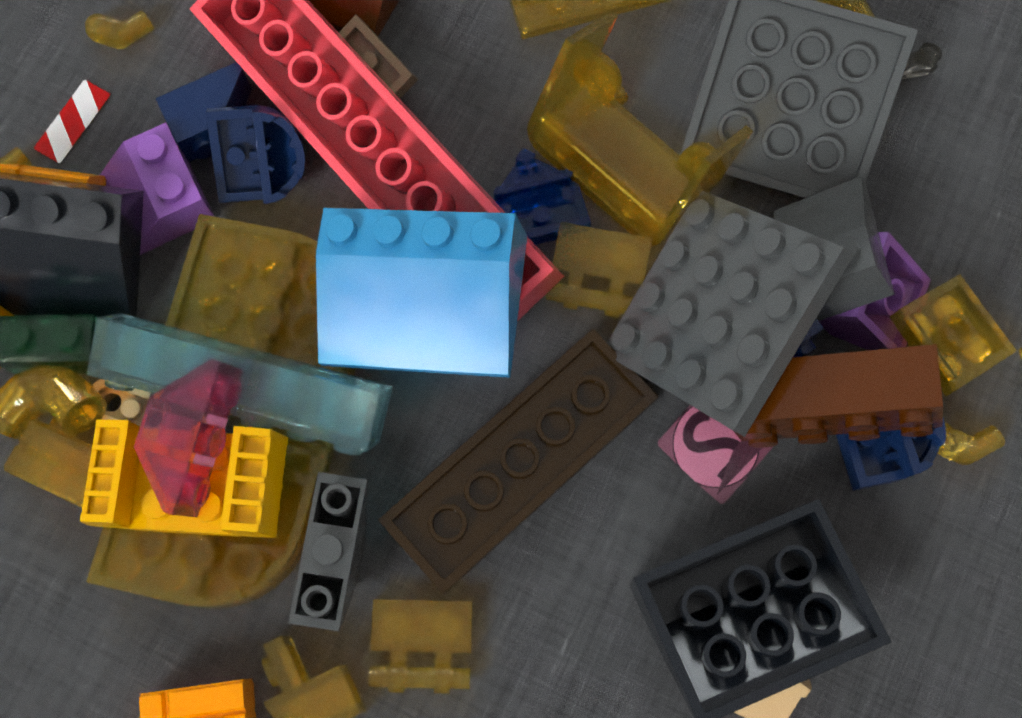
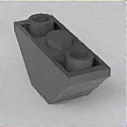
(331, 552)

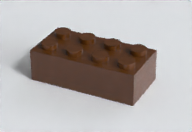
(852, 396)

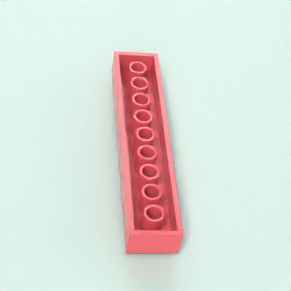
(354, 117)

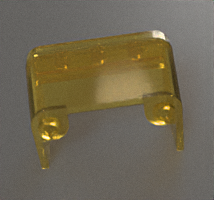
(610, 150)

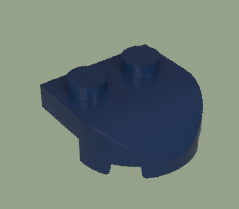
(254, 153)
(889, 457)

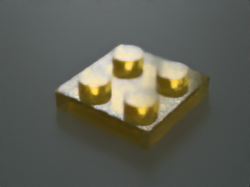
(961, 328)

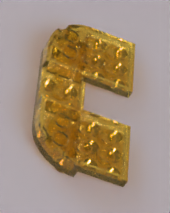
(259, 293)

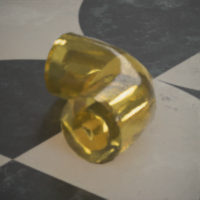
(53, 391)

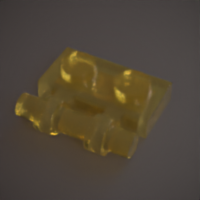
(601, 255)
(421, 627)

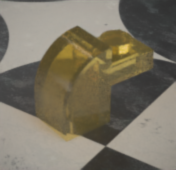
(324, 696)

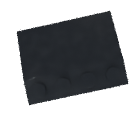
(68, 247)
(758, 612)

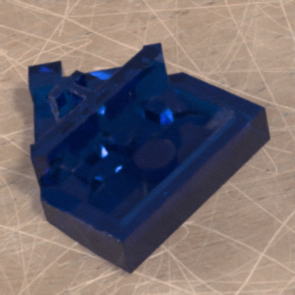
(541, 198)

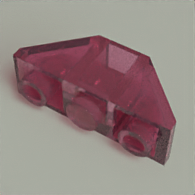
(185, 435)

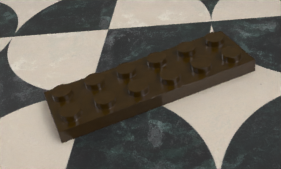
(517, 461)

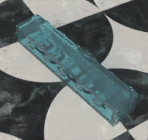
(274, 390)

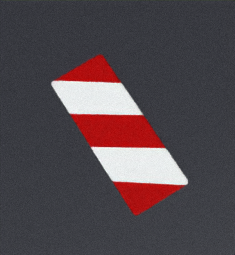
(72, 121)

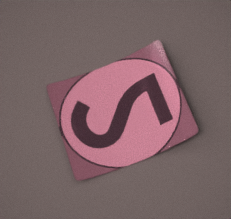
(710, 453)

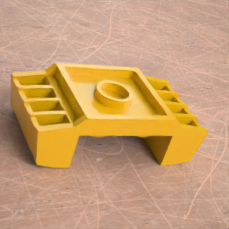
(242, 492)

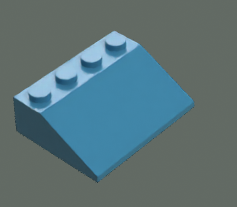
(419, 290)

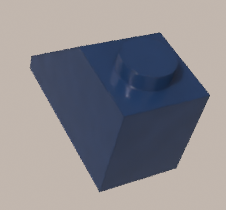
(186, 107)

